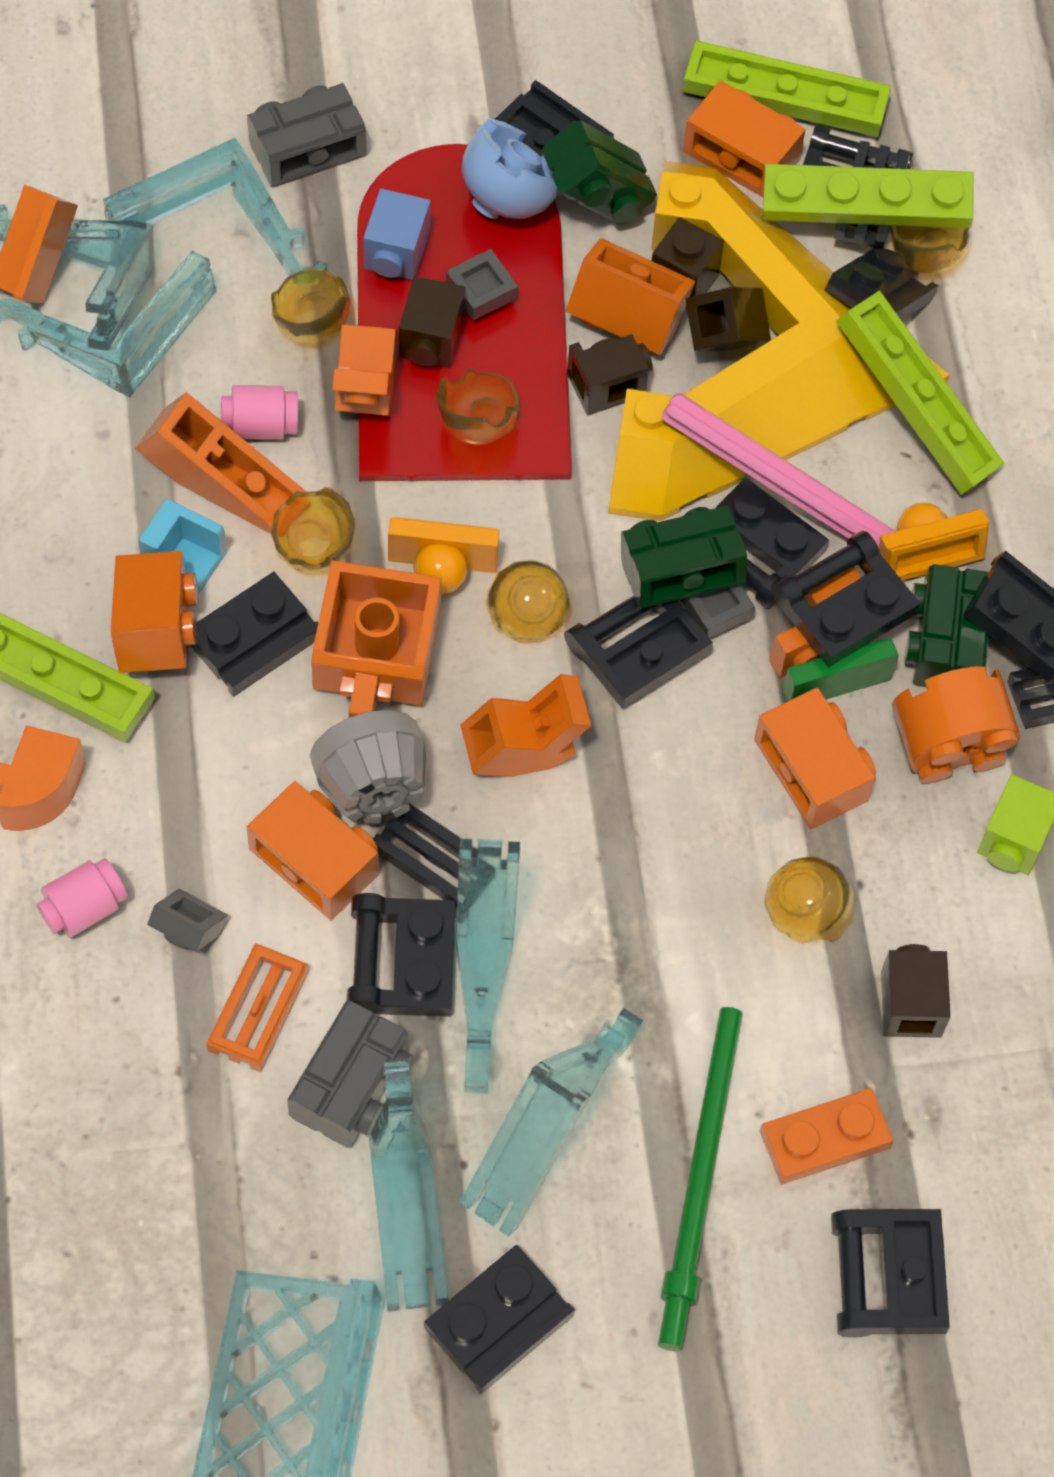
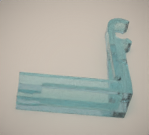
(201, 178)
(128, 258)
(142, 342)
(484, 944)
(542, 1123)
(406, 1196)

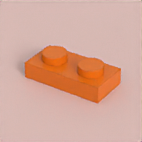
(826, 1136)

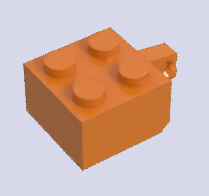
(376, 635)

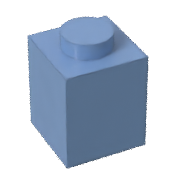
(397, 234)

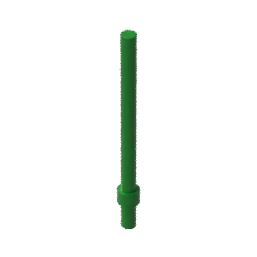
(681, 1284)

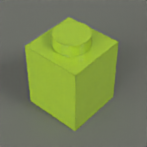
(1018, 826)

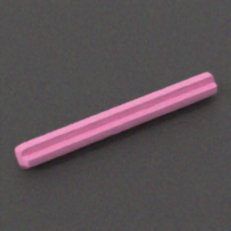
(770, 469)

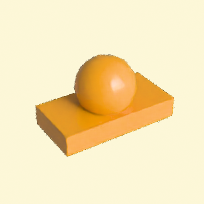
(928, 538)
(443, 549)

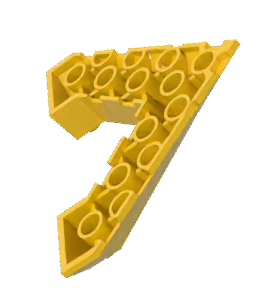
(782, 394)

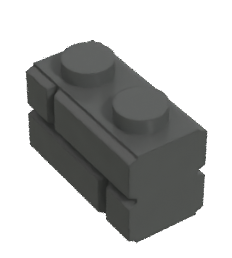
(306, 133)
(347, 1075)

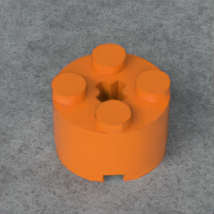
(956, 723)

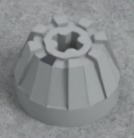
(371, 764)

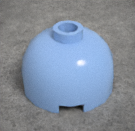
(506, 174)

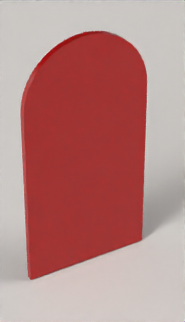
(517, 340)

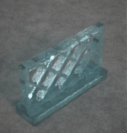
(339, 1394)

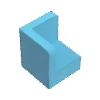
(186, 531)

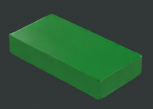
(859, 670)

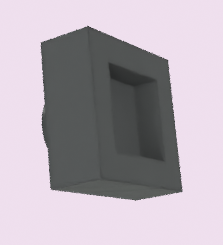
(486, 284)
(720, 609)
(187, 920)

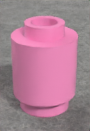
(260, 411)
(81, 897)

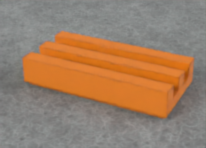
(239, 1050)

